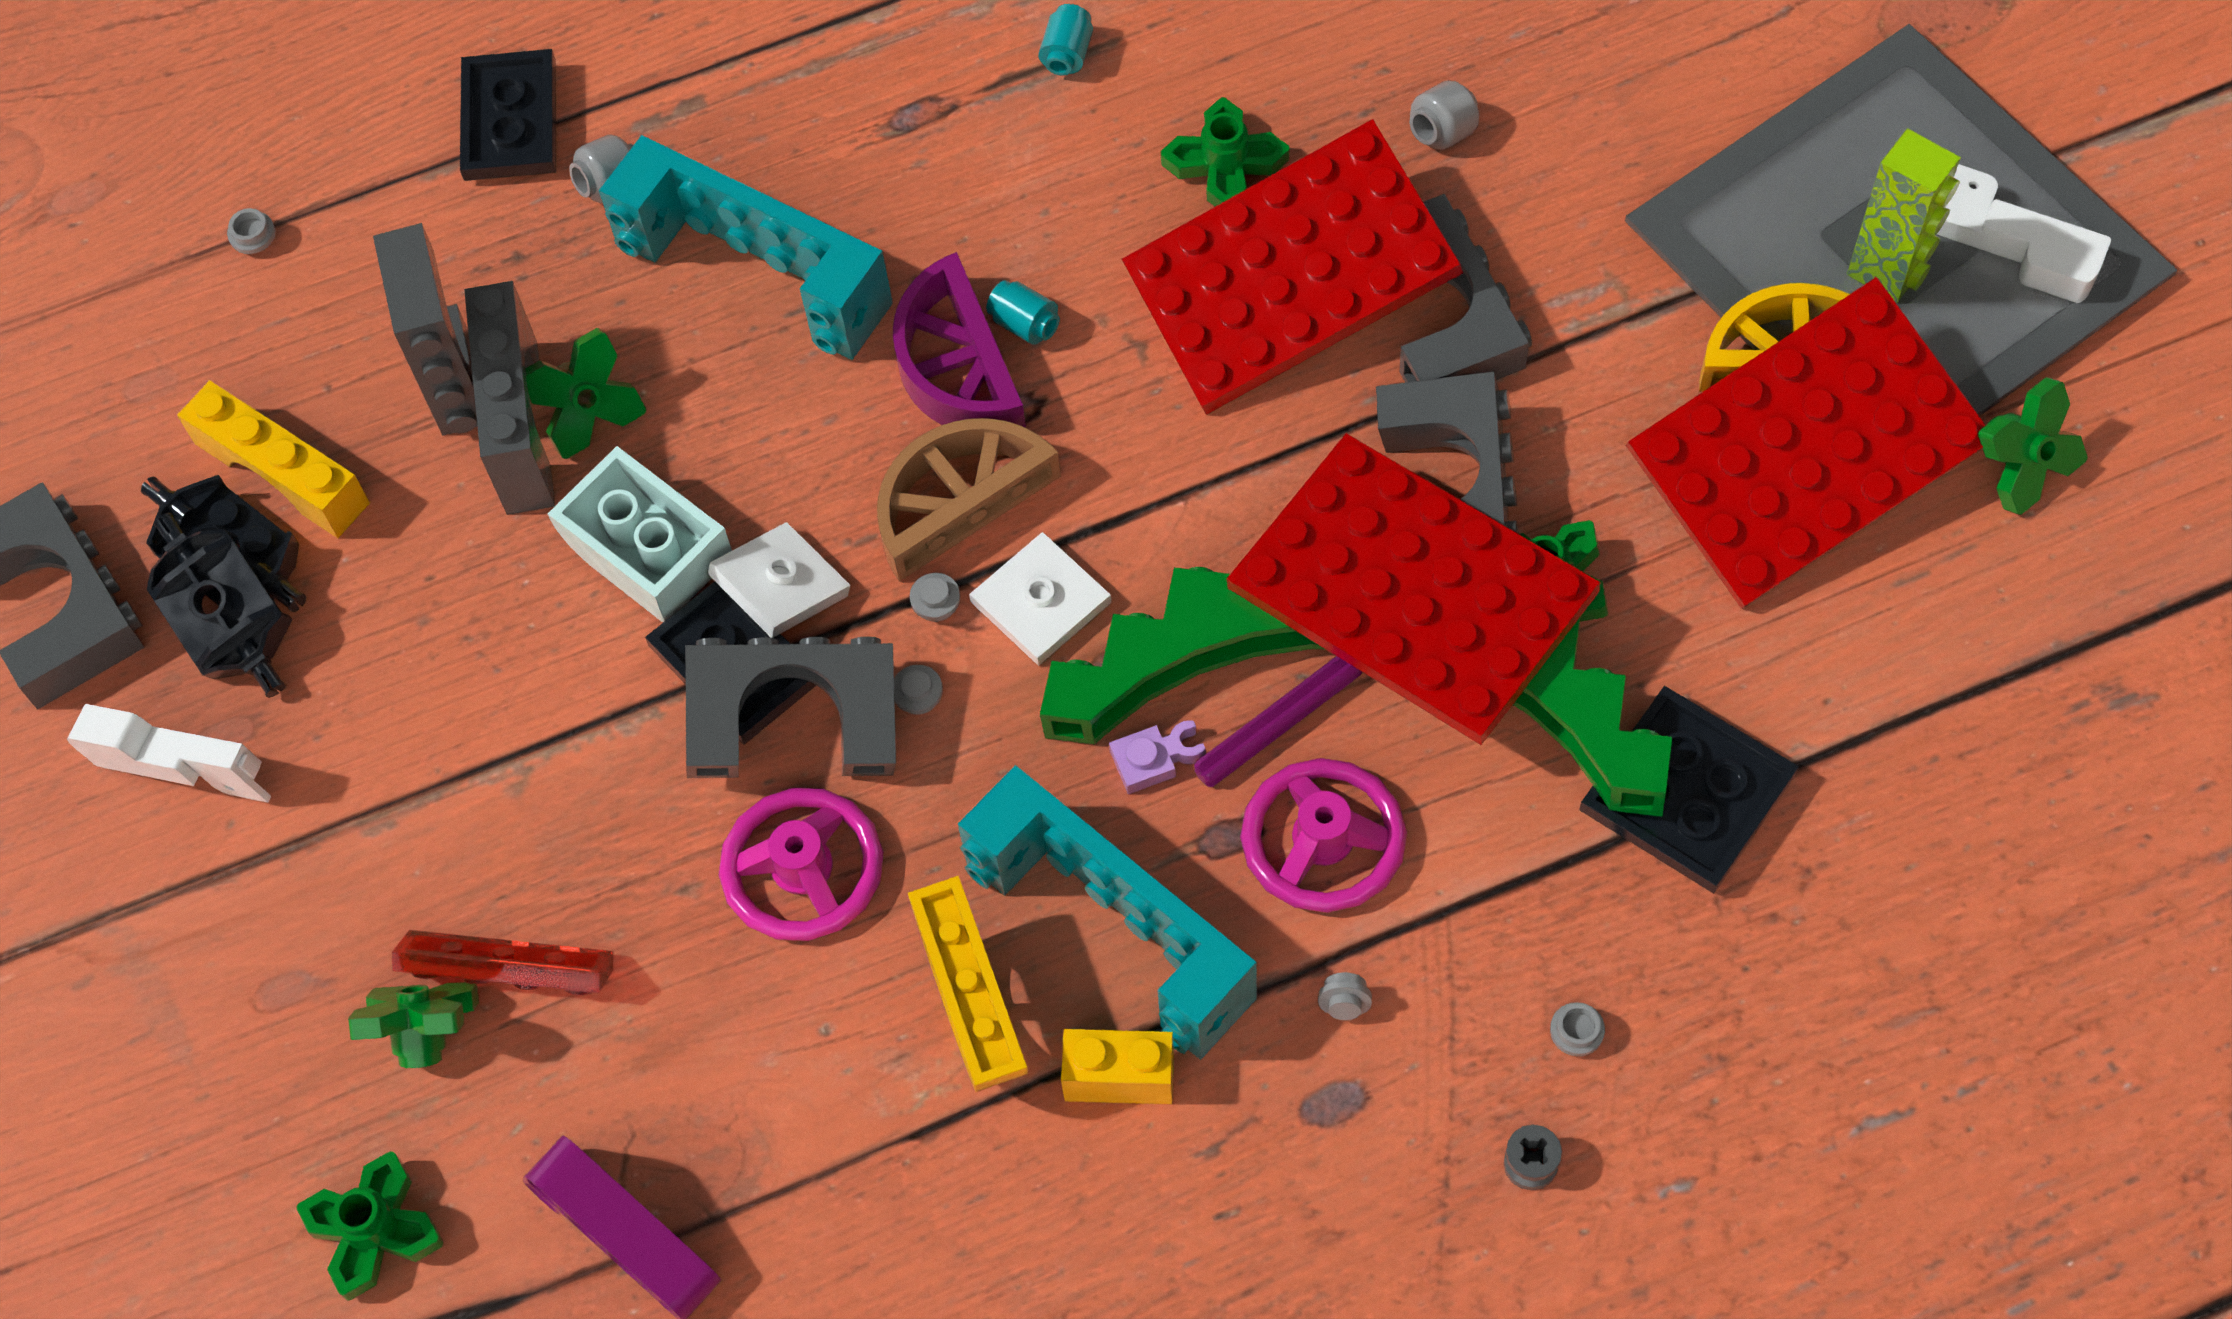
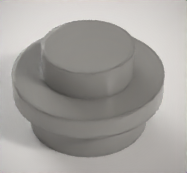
(250, 231)
(935, 597)
(917, 689)
(1345, 996)
(1577, 1029)

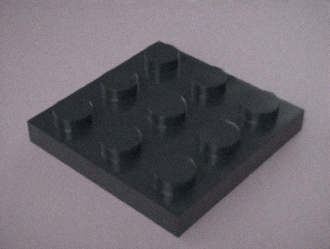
(1714, 797)

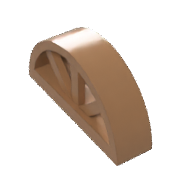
(972, 508)

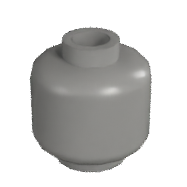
(1444, 115)
(595, 163)

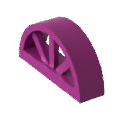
(937, 281)

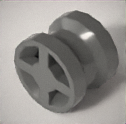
(1525, 1167)

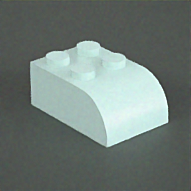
(640, 534)

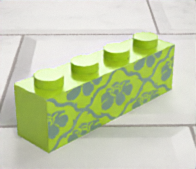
(1905, 214)

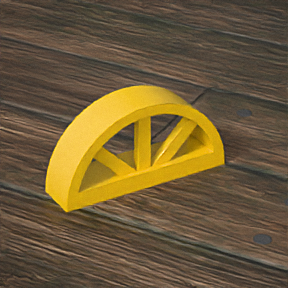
(1779, 302)
(967, 984)

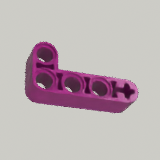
(621, 1228)

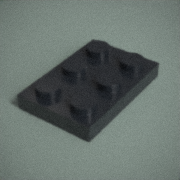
(508, 115)
(719, 616)

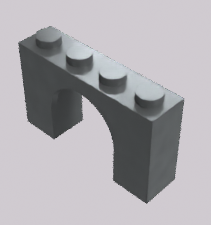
(426, 328)
(1487, 334)
(1460, 415)
(507, 434)
(91, 627)
(853, 675)

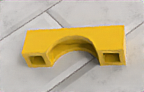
(304, 475)

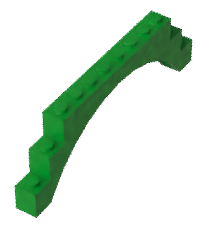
(1214, 627)

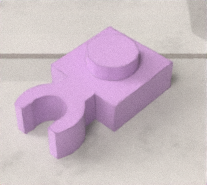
(1148, 758)

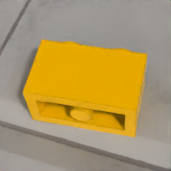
(1117, 1066)

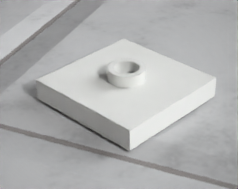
(779, 579)
(1040, 598)

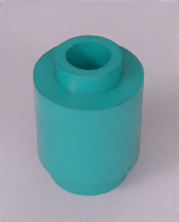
(1066, 40)
(1023, 311)

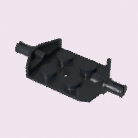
(215, 507)
(247, 624)

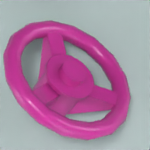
(1324, 834)
(799, 862)

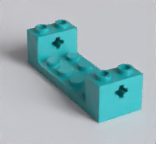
(662, 190)
(1024, 822)

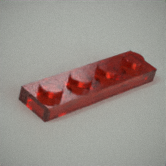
(503, 961)

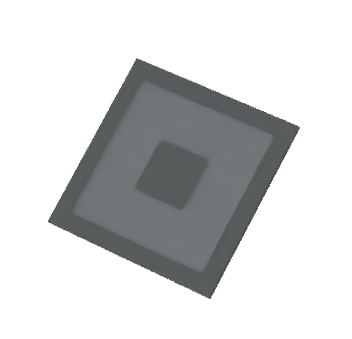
(1799, 184)

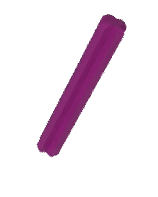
(1275, 721)

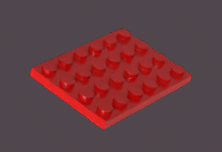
(1291, 266)
(1809, 442)
(1414, 587)

